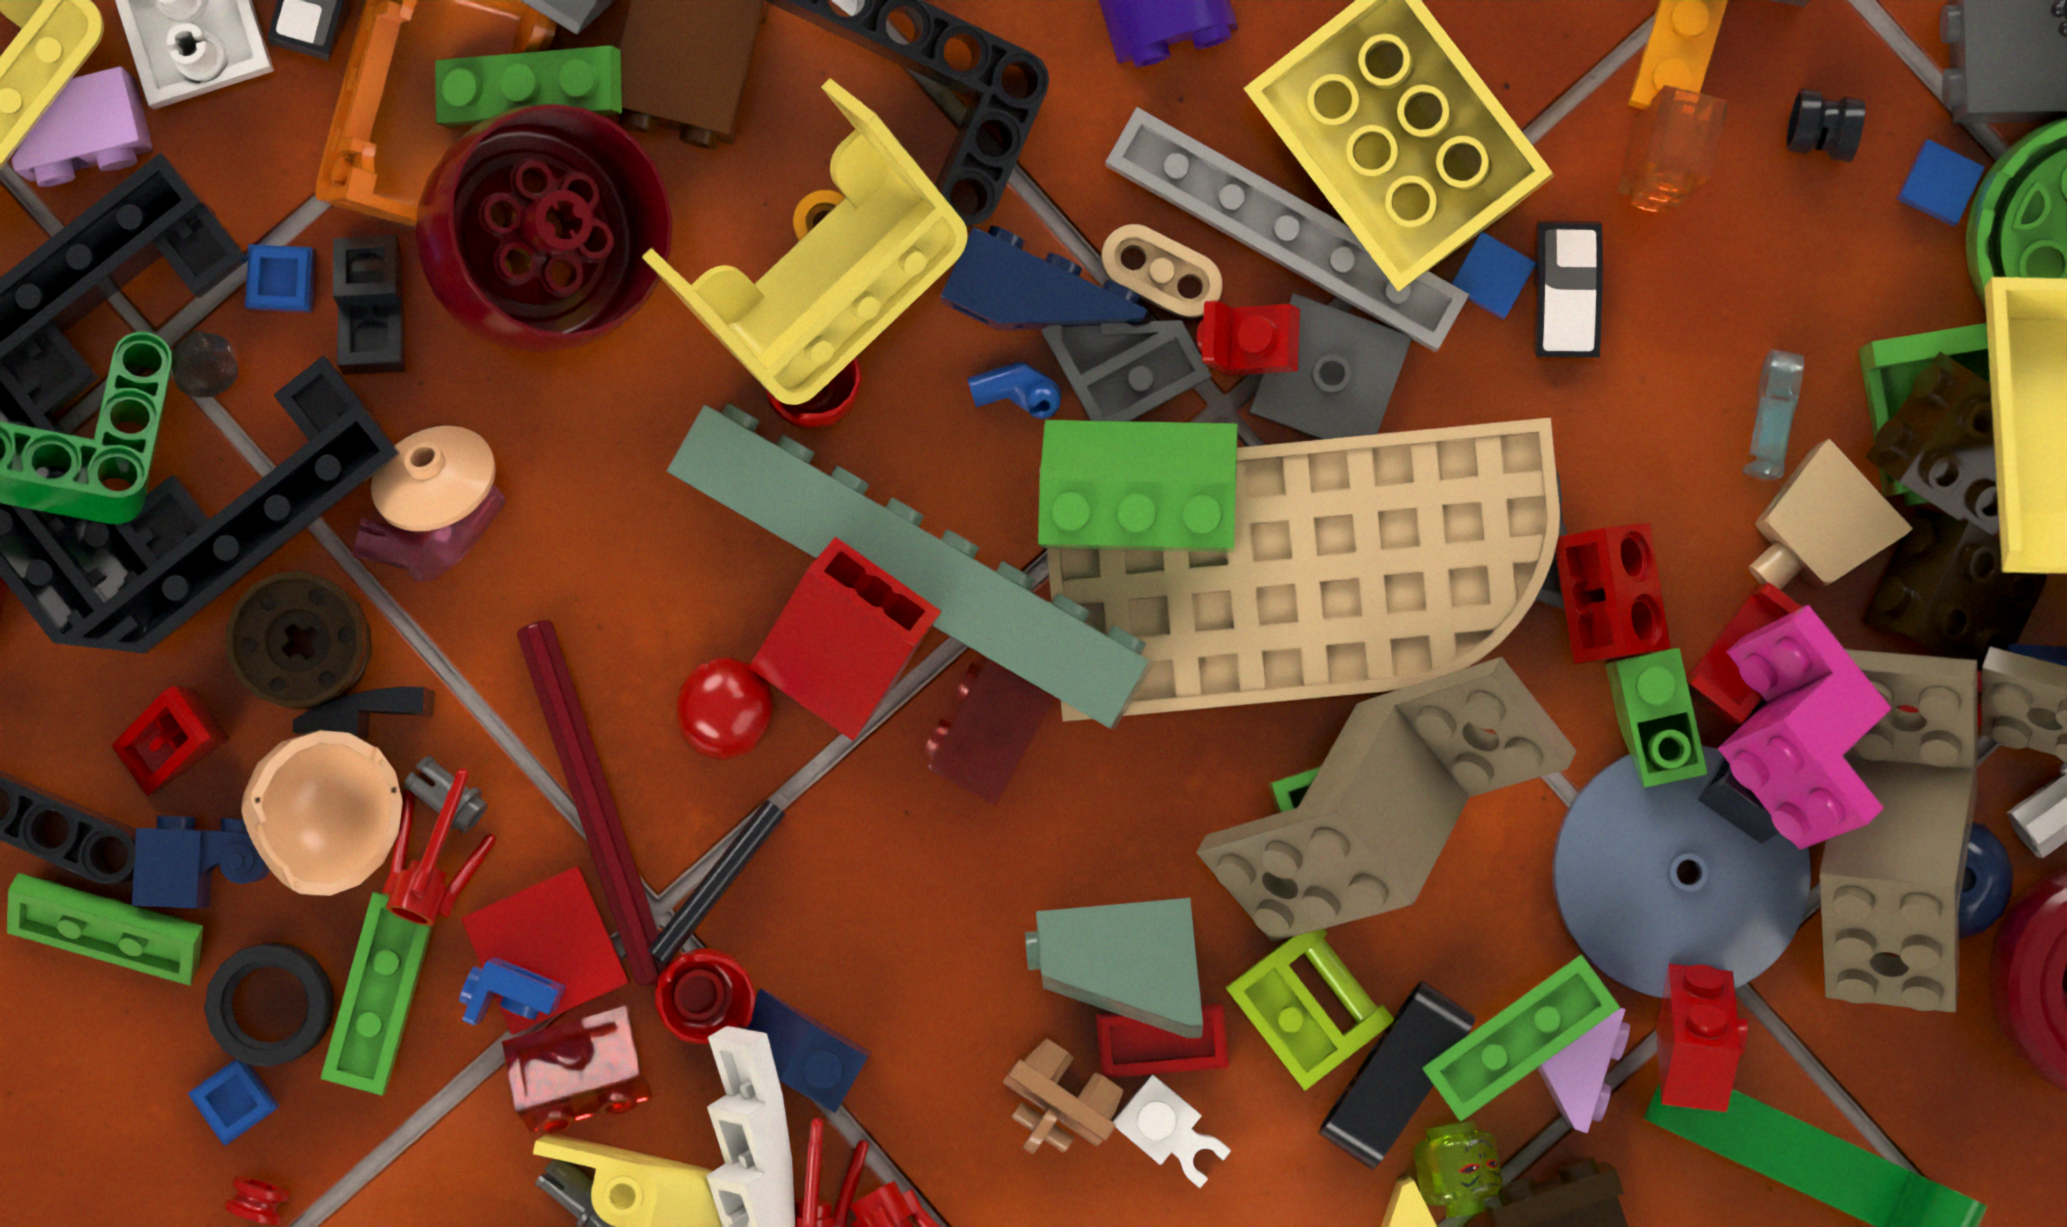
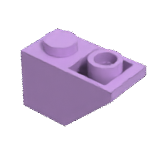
(89, 124)
(1579, 1070)

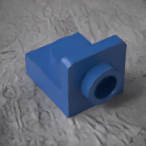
(521, 989)

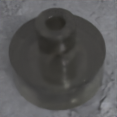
(204, 364)

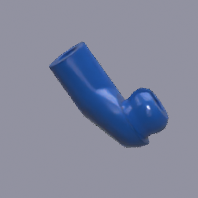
(1021, 385)

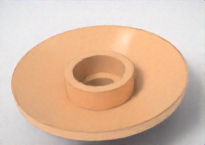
(434, 479)

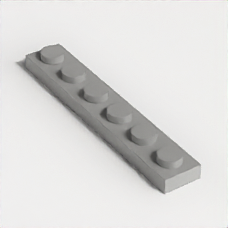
(1279, 227)

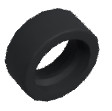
(220, 1000)

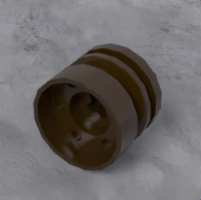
(261, 640)

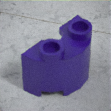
(1147, 27)

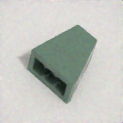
(1123, 960)

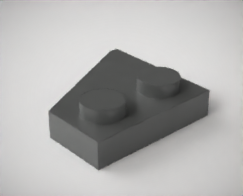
(1125, 367)

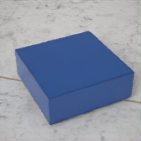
(1940, 182)
(1493, 275)
(280, 278)
(233, 1100)

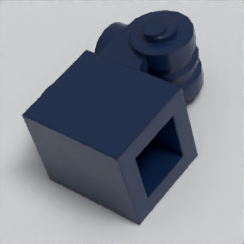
(178, 861)

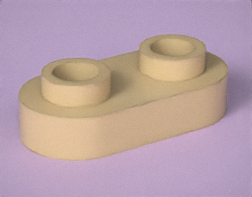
(1163, 269)

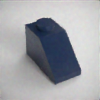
(807, 1051)

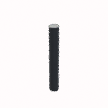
(716, 882)

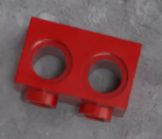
(1612, 593)

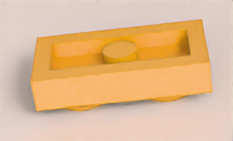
(1677, 47)

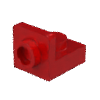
(1249, 338)

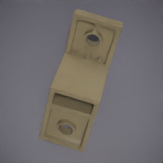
(1386, 800)
(1904, 871)

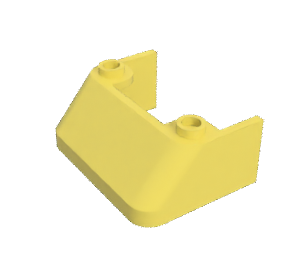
(41, 61)
(843, 276)
(638, 1187)

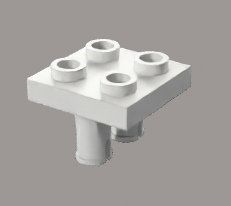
(193, 46)

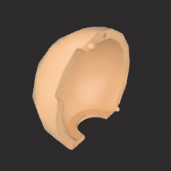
(323, 811)

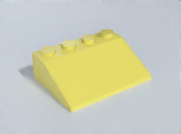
(1399, 134)

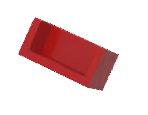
(1715, 676)

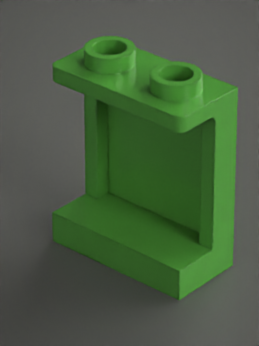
(1892, 367)

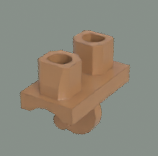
(1085, 1115)

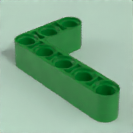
(97, 459)
(1818, 1164)

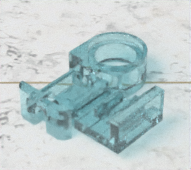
(1775, 408)

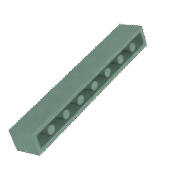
(978, 605)

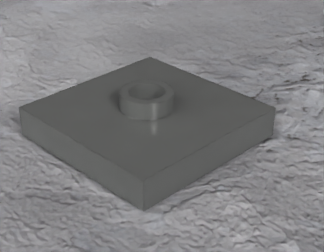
(1341, 377)

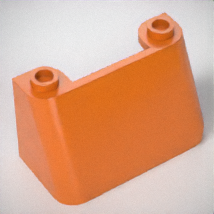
(386, 110)

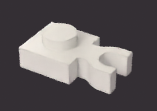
(1163, 1124)

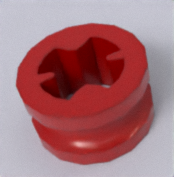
(257, 1200)

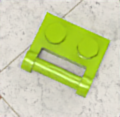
(1293, 1018)

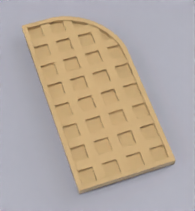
(1347, 569)

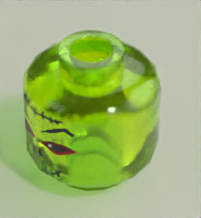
(1457, 1167)

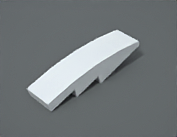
(752, 1133)

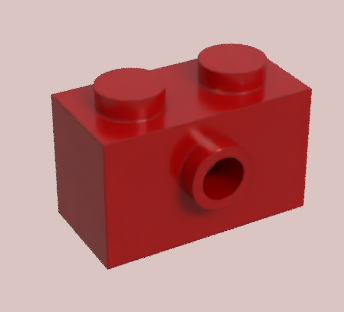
(1699, 1037)

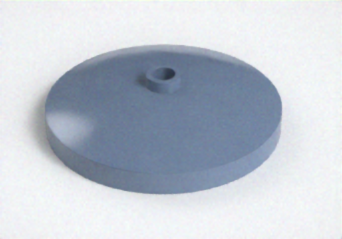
(1623, 892)

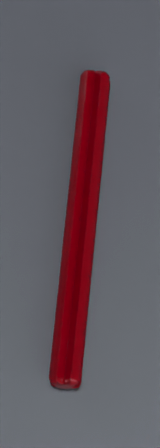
(592, 797)

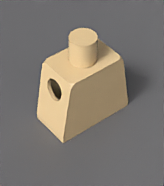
(1824, 522)

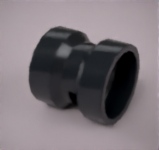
(1825, 125)

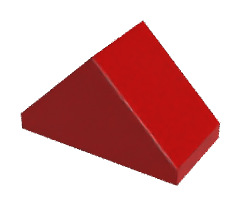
(169, 738)

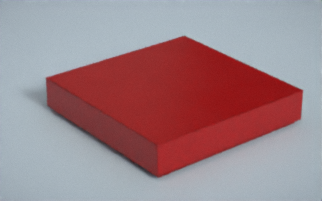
(553, 933)

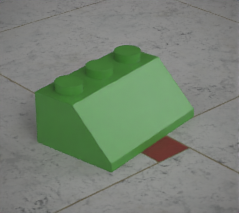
(1138, 486)

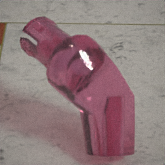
(427, 552)

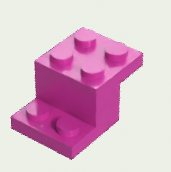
(1811, 718)

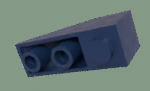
(1021, 292)

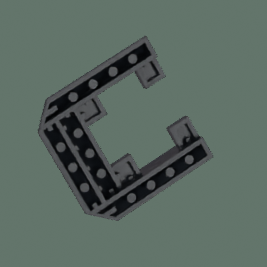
(153, 574)

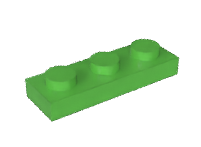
(489, 85)
(104, 929)
(376, 1000)
(1521, 1038)

